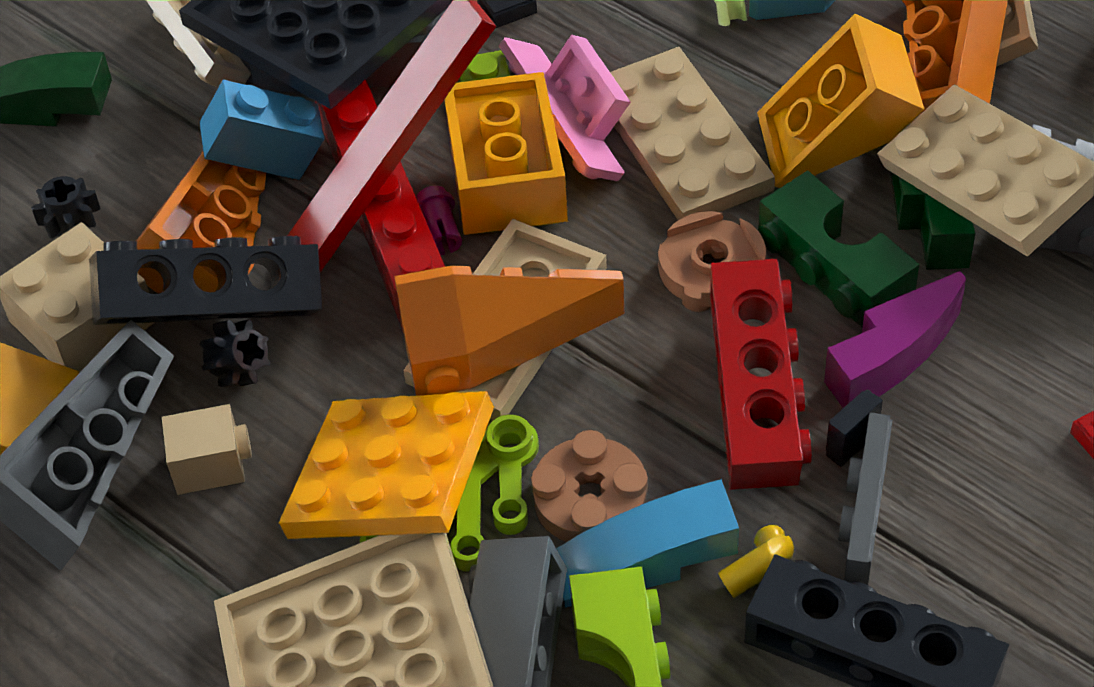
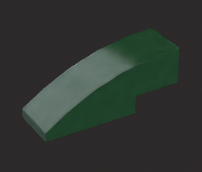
(51, 85)
(944, 233)

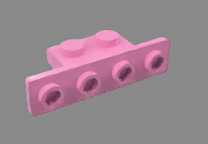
(582, 100)

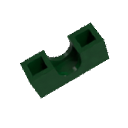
(802, 228)

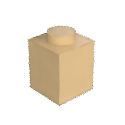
(205, 449)

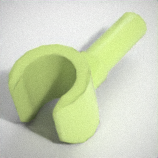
(730, 10)

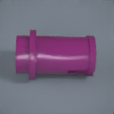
(437, 210)

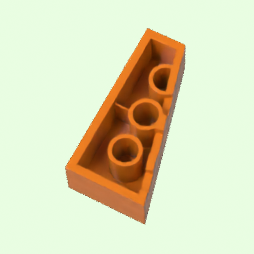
(954, 45)

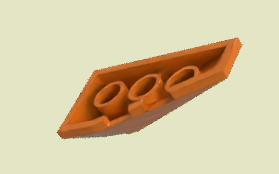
(205, 206)
(479, 326)

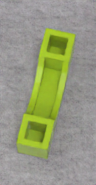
(615, 625)

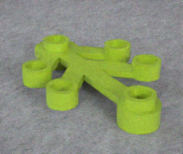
(490, 459)

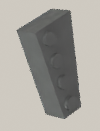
(71, 451)

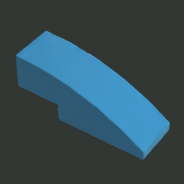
(658, 537)

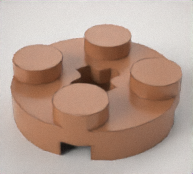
(701, 234)
(582, 461)

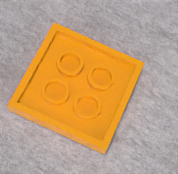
(388, 466)

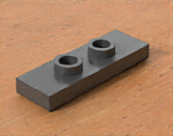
(866, 479)

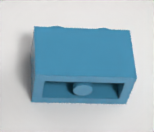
(261, 130)

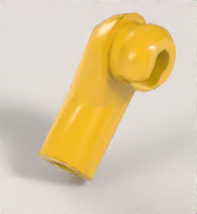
(752, 567)

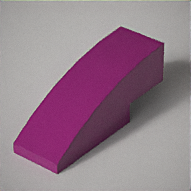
(894, 340)

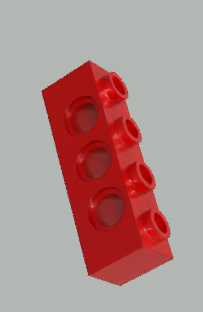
(753, 453)

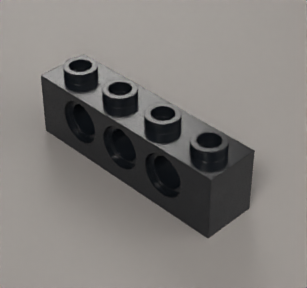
(119, 298)
(838, 645)

